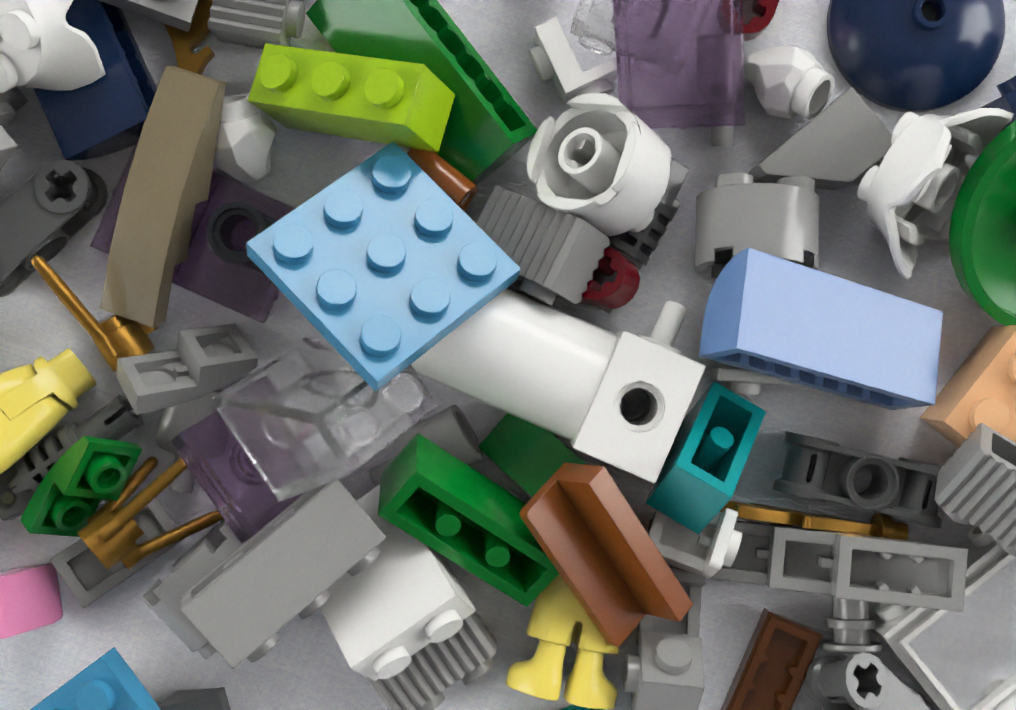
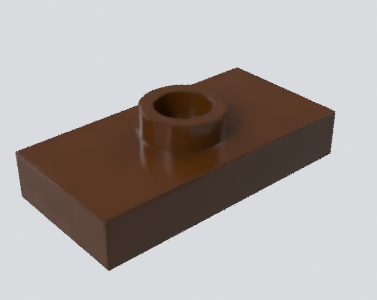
(773, 664)

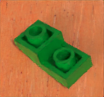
(527, 452)
(77, 483)

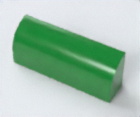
(484, 118)

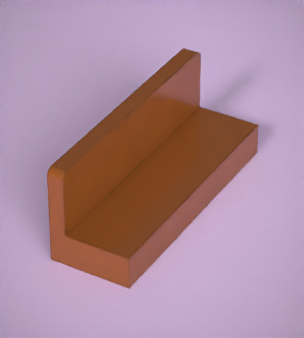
(603, 551)

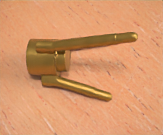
(114, 336)
(114, 532)

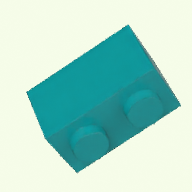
(706, 458)

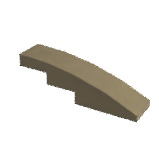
(160, 195)

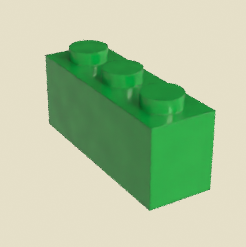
(464, 519)

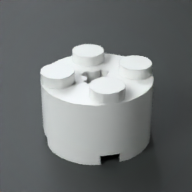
(600, 164)

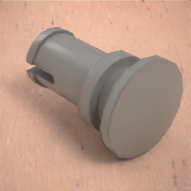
(851, 628)

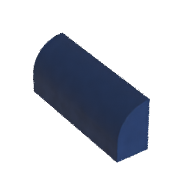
(114, 107)

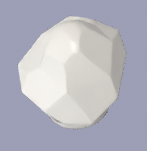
(789, 82)
(244, 140)

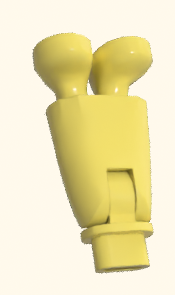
(36, 401)
(557, 621)

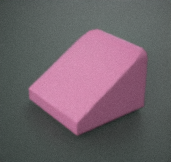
(29, 599)

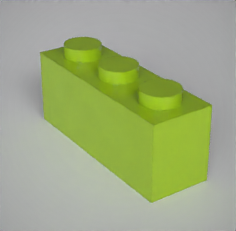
(352, 96)

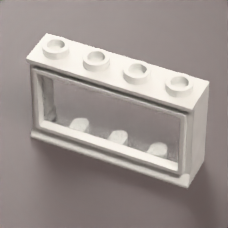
(967, 655)

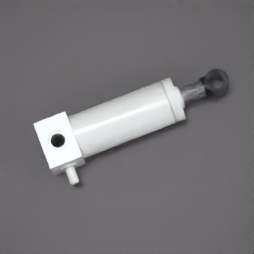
(548, 366)

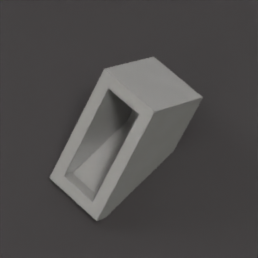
(831, 147)

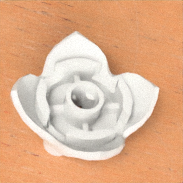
(43, 49)
(921, 176)

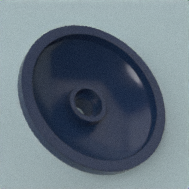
(913, 62)

